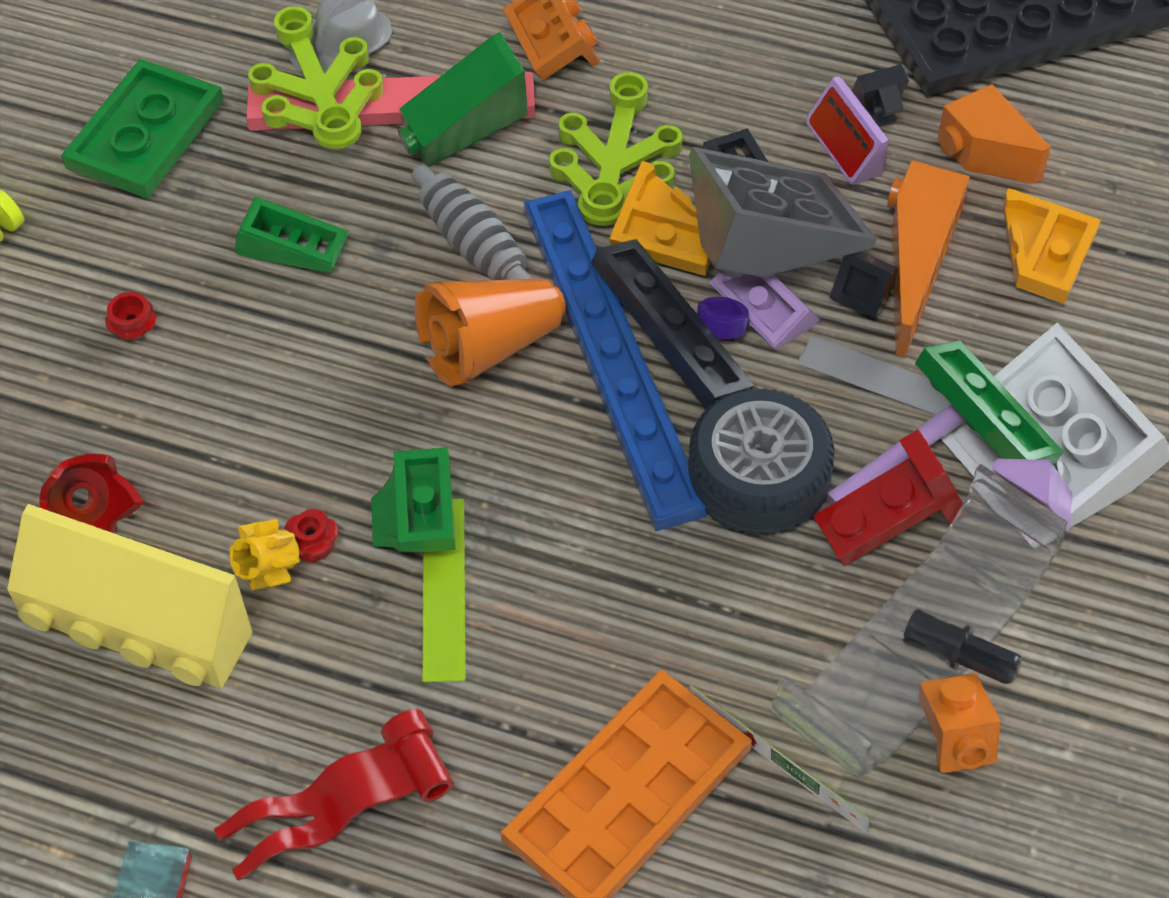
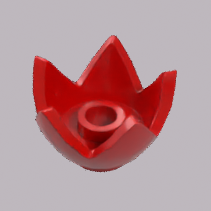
(108, 492)

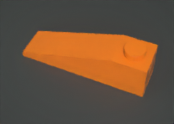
(922, 226)

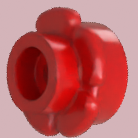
(130, 316)
(317, 545)

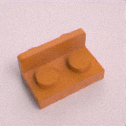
(551, 33)

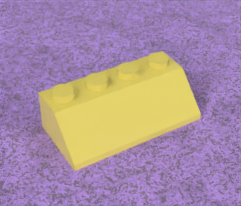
(128, 598)

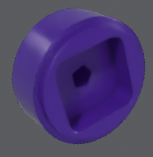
(724, 316)

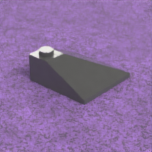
(770, 215)

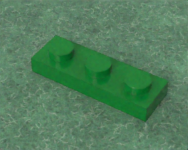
(986, 403)

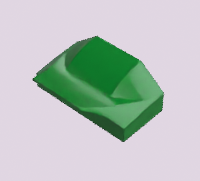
(416, 503)

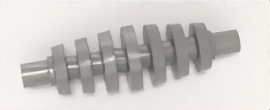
(470, 226)

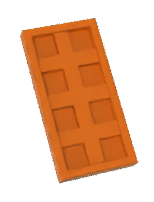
(626, 791)

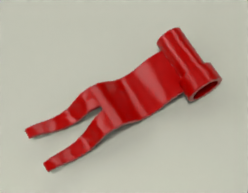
(346, 789)

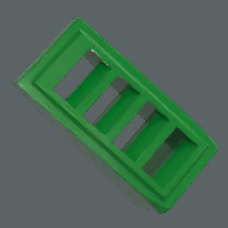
(280, 220)

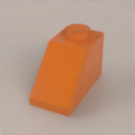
(992, 137)

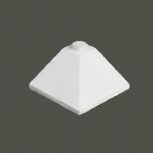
(1102, 433)

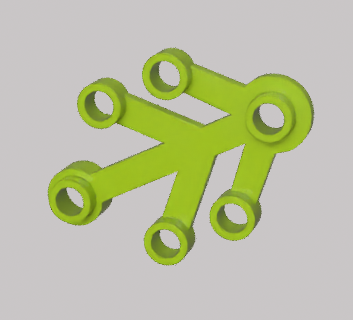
(334, 123)
(603, 198)

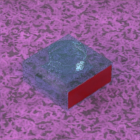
(153, 871)

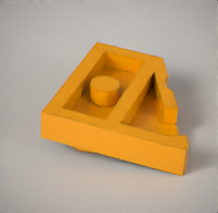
(1046, 244)

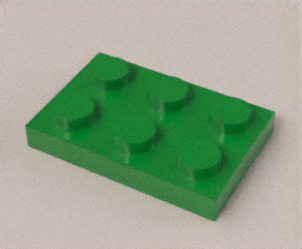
(143, 128)

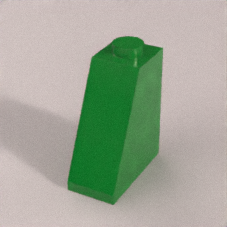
(465, 103)

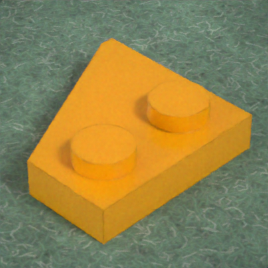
(661, 222)

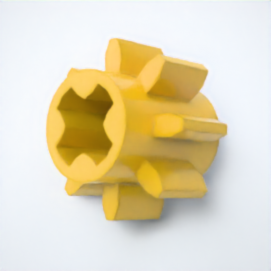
(264, 554)

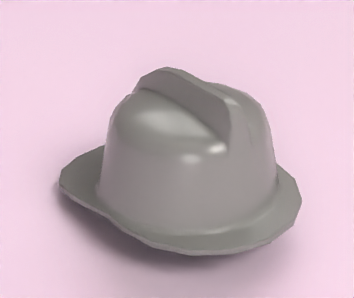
(346, 19)

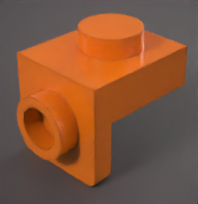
(961, 722)

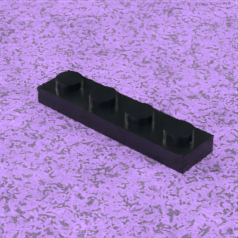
(670, 322)

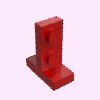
(890, 503)

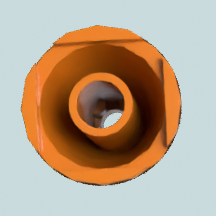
(483, 322)

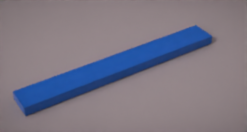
(615, 363)

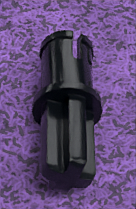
(961, 647)

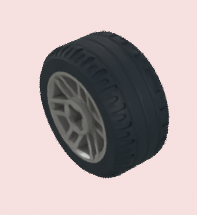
(761, 461)

